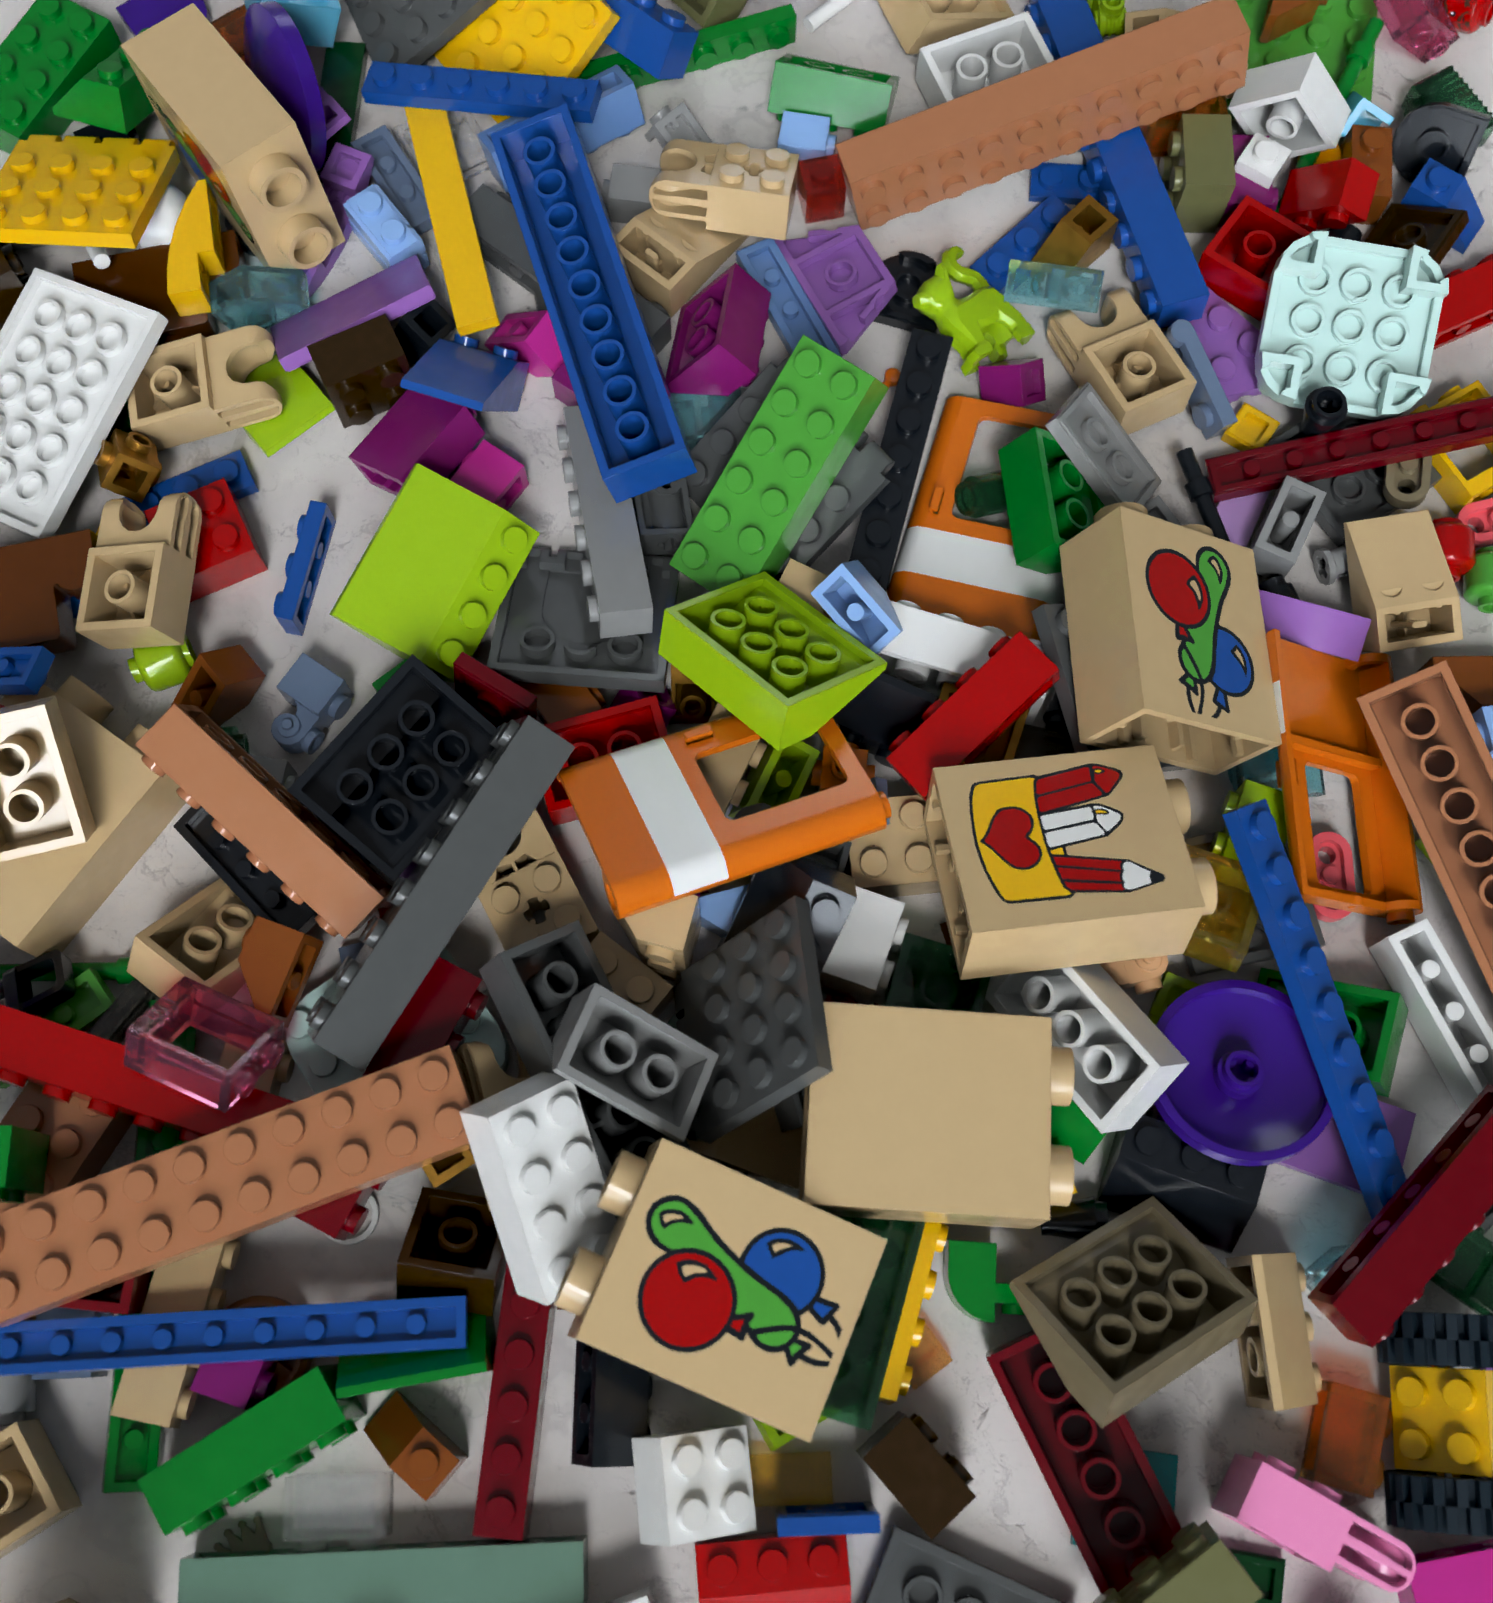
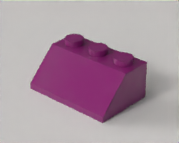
(719, 336)

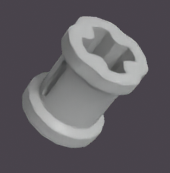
(1330, 564)

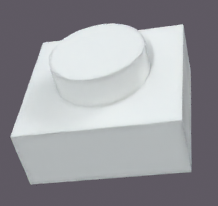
(1262, 160)

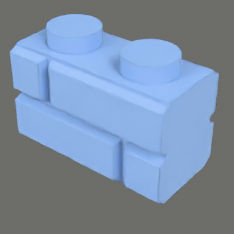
(383, 228)

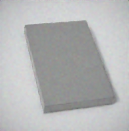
(1102, 449)

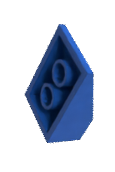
(469, 375)

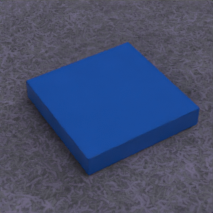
(827, 1519)

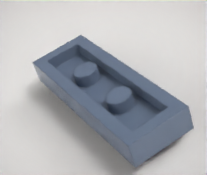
(396, 177)

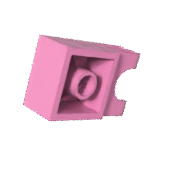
(1311, 1522)

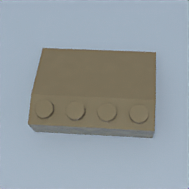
(1131, 1309)

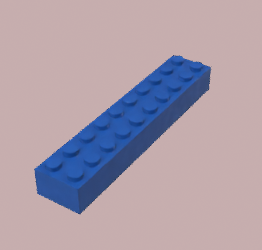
(592, 305)

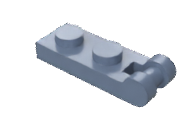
(1208, 400)

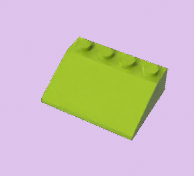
(435, 572)
(767, 657)

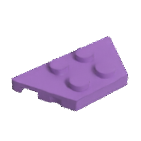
(841, 280)
(1230, 346)

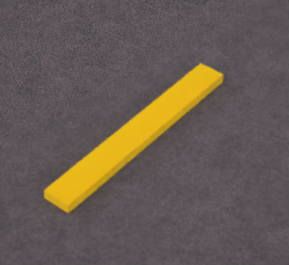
(452, 221)

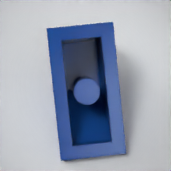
(1447, 189)

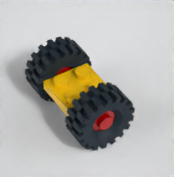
(1441, 1423)

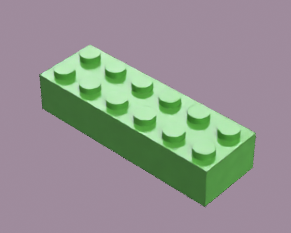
(780, 468)

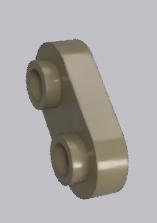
(1411, 474)

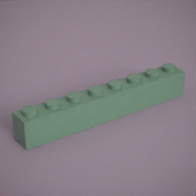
(394, 1573)

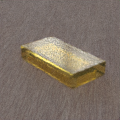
(791, 1478)

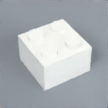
(1292, 105)
(858, 959)
(693, 1485)

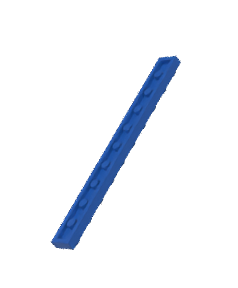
(1316, 1003)
(234, 1335)

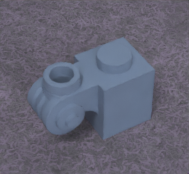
(319, 701)

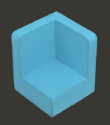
(1364, 113)

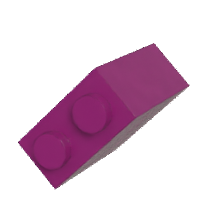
(414, 432)

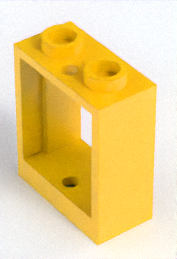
(1453, 486)

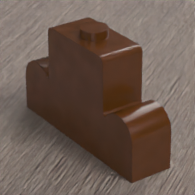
(142, 279)
(38, 589)

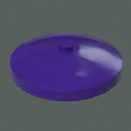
(284, 67)
(1248, 1076)

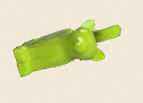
(978, 322)

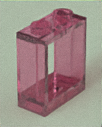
(1419, 26)
(196, 1005)

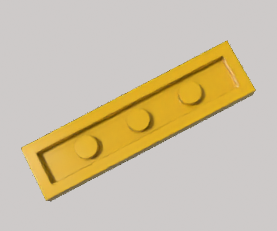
(910, 1326)

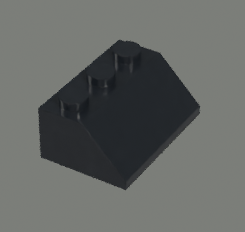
(883, 714)
(827, 890)
(1200, 1192)

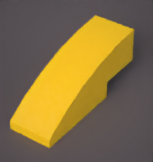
(195, 252)

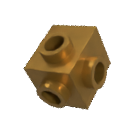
(128, 464)

